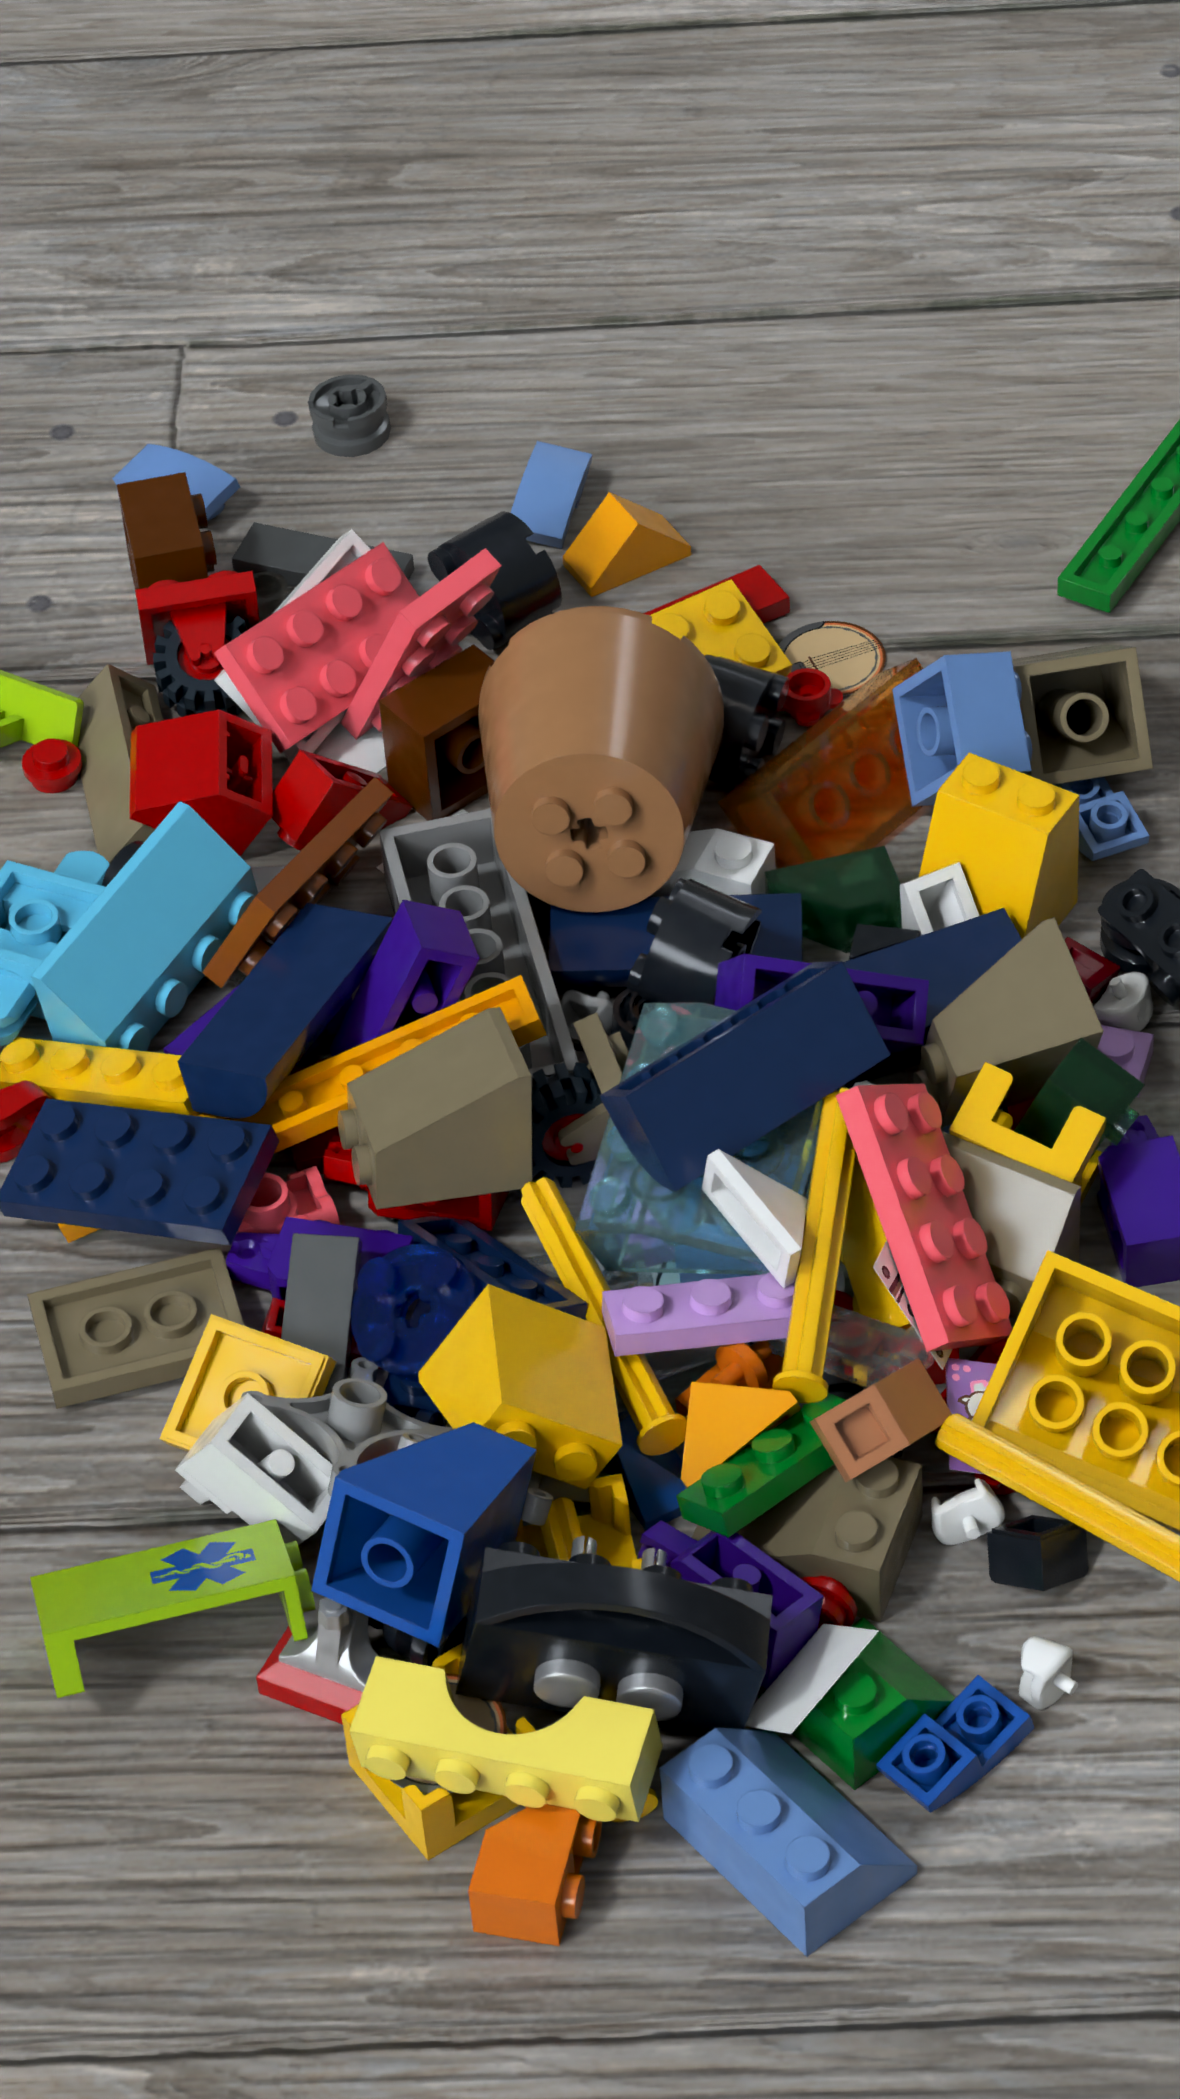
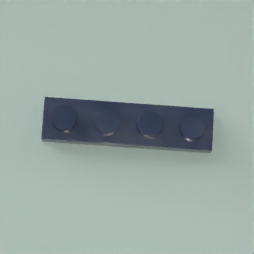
(492, 1261)

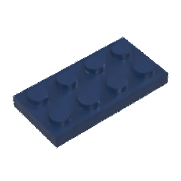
(138, 1171)

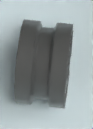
(349, 415)

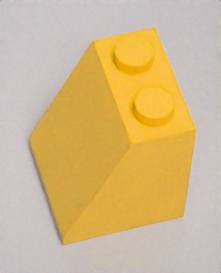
(1011, 839)
(532, 1380)

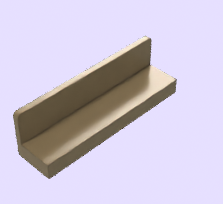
(111, 711)

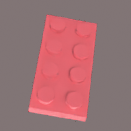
(423, 637)
(317, 649)
(926, 1215)

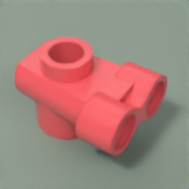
(299, 1197)

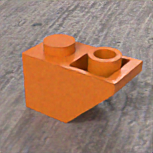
(530, 1873)

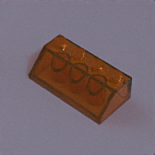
(833, 785)

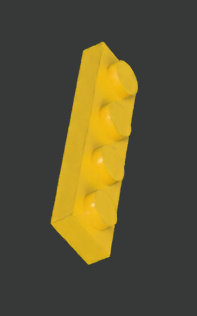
(97, 1074)

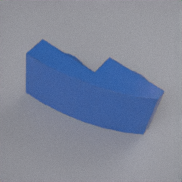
(957, 1748)

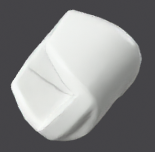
(1126, 1002)
(966, 1514)
(1045, 1672)

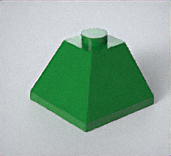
(870, 1709)

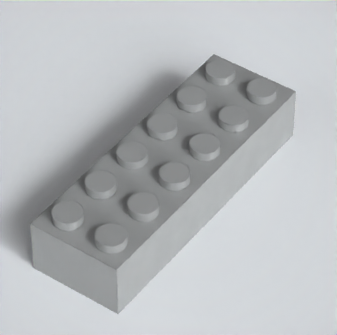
(458, 868)

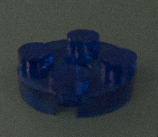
(387, 1291)

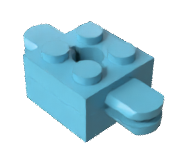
(34, 917)

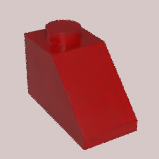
(317, 790)

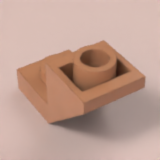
(881, 1420)

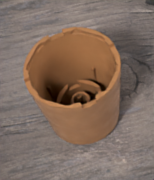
(597, 754)

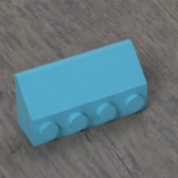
(145, 937)

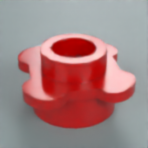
(810, 696)

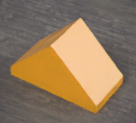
(622, 545)
(726, 1421)

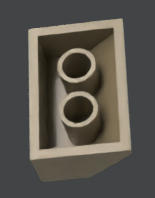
(1020, 1215)

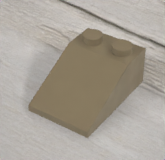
(846, 1530)

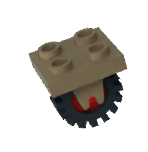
(568, 1106)

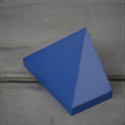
(648, 1480)

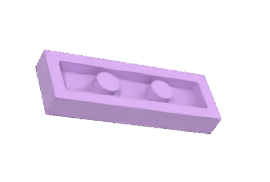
(697, 1314)

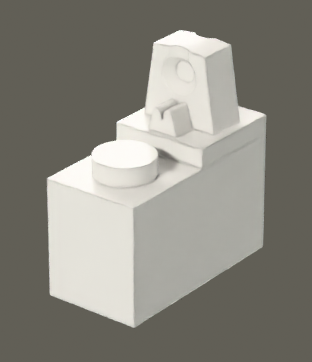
(259, 1471)

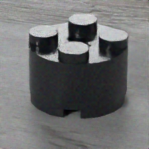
(523, 587)
(750, 718)
(691, 937)

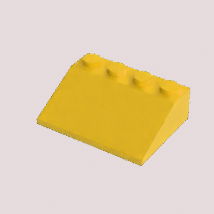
(1094, 1386)

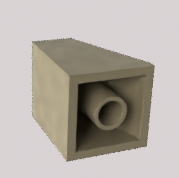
(1084, 713)
(1015, 1017)
(443, 1117)

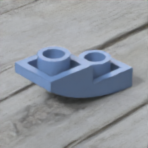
(202, 476)
(551, 492)
(1105, 819)

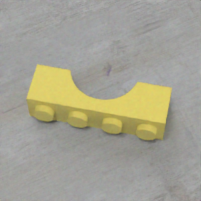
(587, 1761)

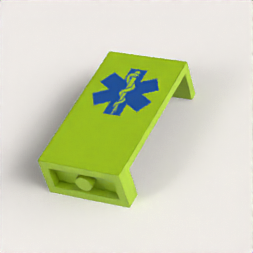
(165, 1585)

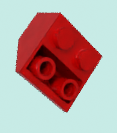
(206, 762)

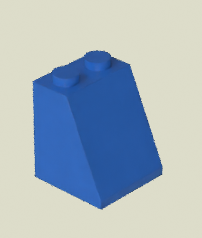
(415, 1525)

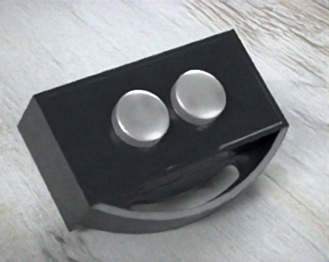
(631, 1636)

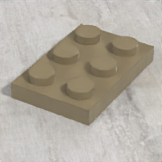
(130, 1325)

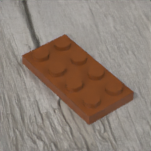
(300, 882)

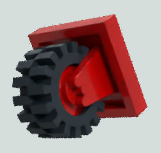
(186, 626)

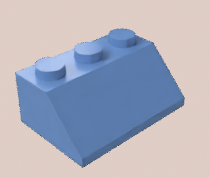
(780, 1833)

